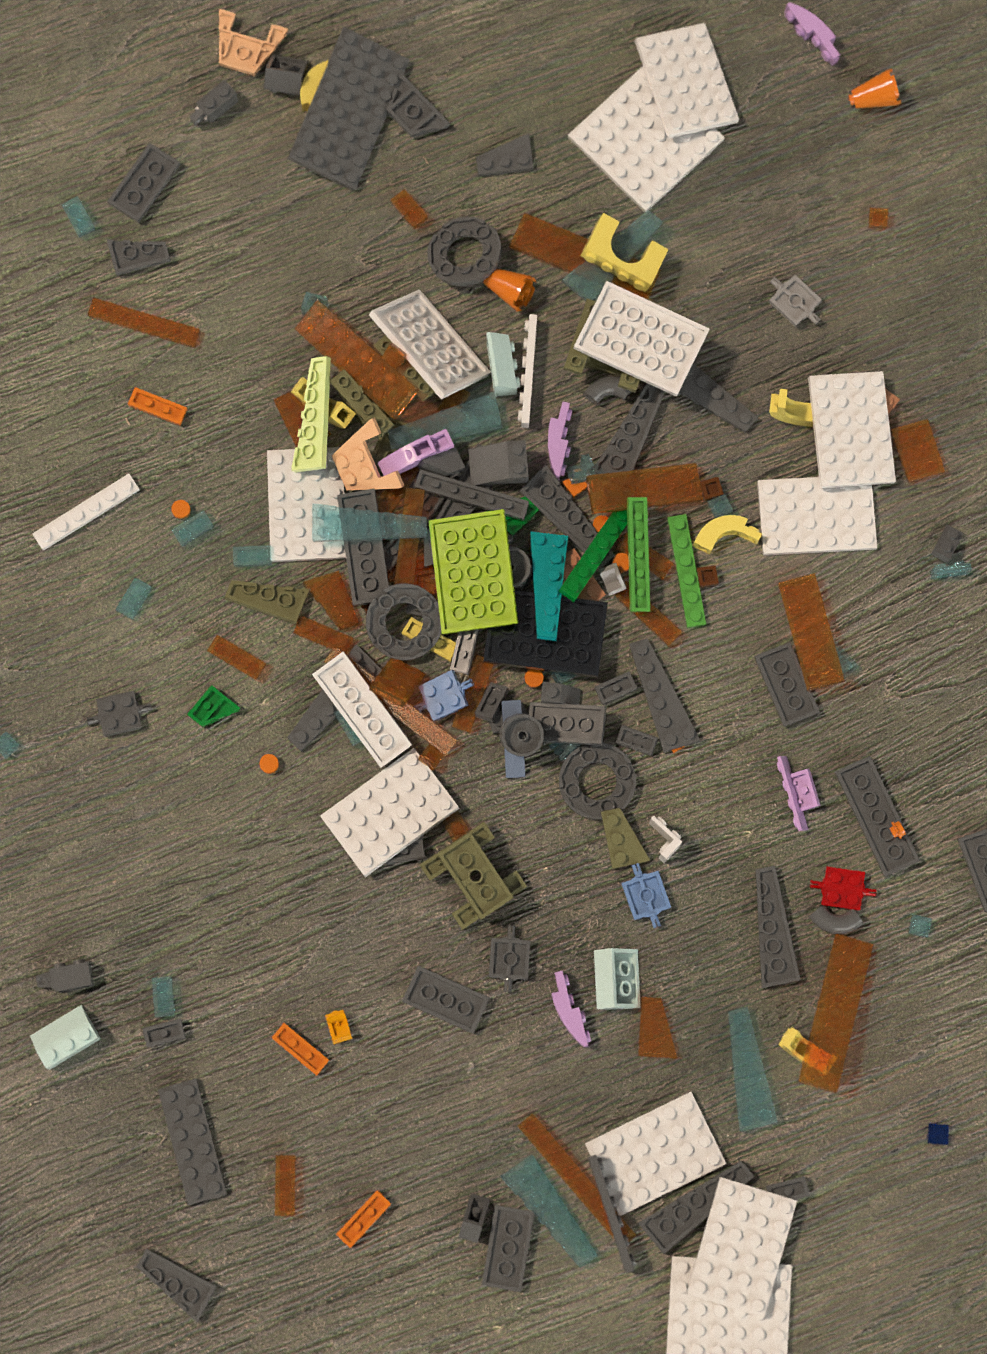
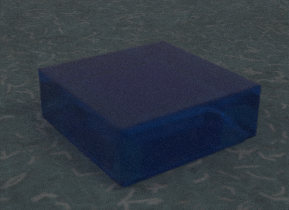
(938, 1134)

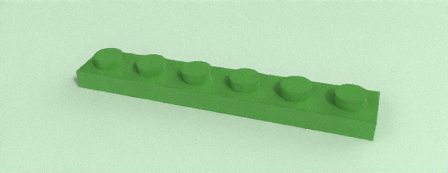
(638, 554)
(686, 571)

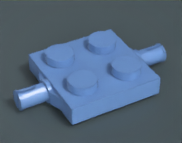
(443, 695)
(646, 895)

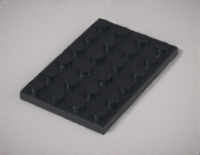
(577, 640)

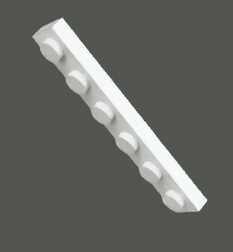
(526, 379)
(86, 512)

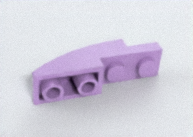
(812, 27)
(558, 447)
(415, 452)
(571, 1018)

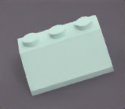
(502, 364)
(617, 978)
(64, 1037)

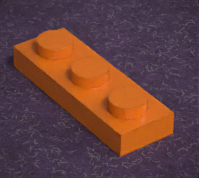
(157, 406)
(300, 1049)
(363, 1219)

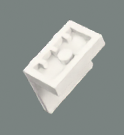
(672, 837)

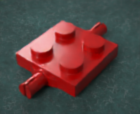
(842, 888)

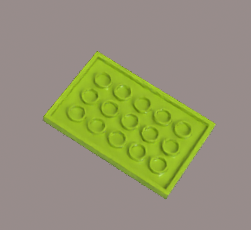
(473, 571)

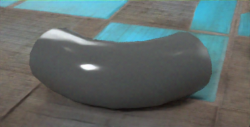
(603, 388)
(836, 923)

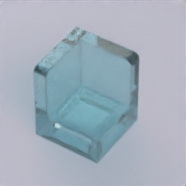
(310, 299)
(578, 473)

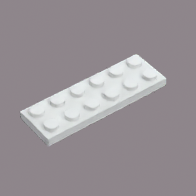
(362, 709)

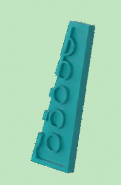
(548, 567)

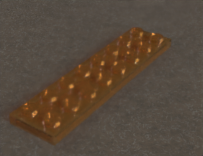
(560, 248)
(350, 352)
(835, 1013)

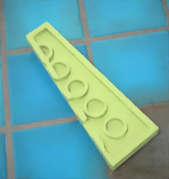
(314, 430)

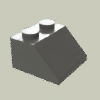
(285, 74)

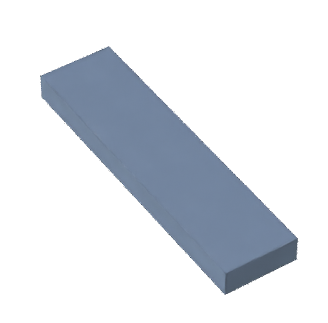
(513, 764)

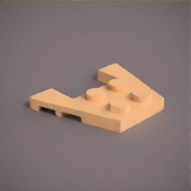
(245, 52)
(357, 465)

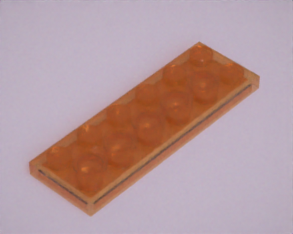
(660, 485)
(811, 632)

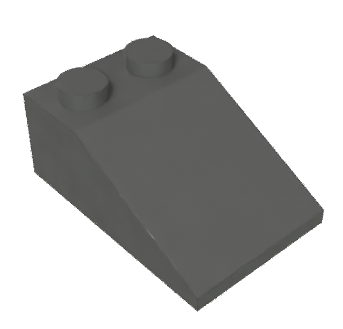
(499, 464)

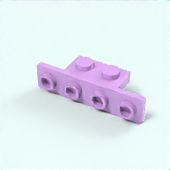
(800, 791)

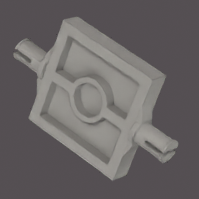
(795, 300)

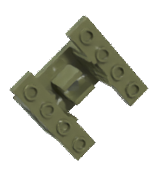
(577, 360)
(365, 407)
(460, 860)

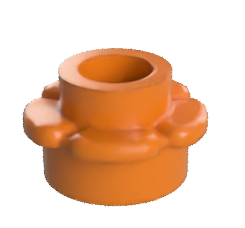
(897, 830)

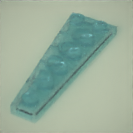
(590, 279)
(460, 421)
(350, 524)
(751, 1086)
(540, 1196)

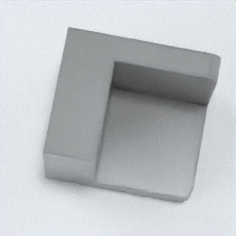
(612, 579)

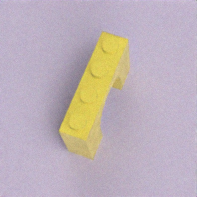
(599, 252)

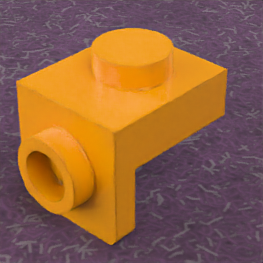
(338, 1026)

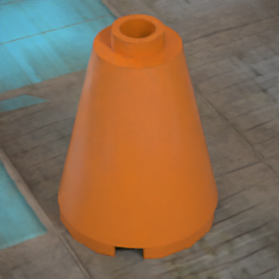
(876, 92)
(511, 287)

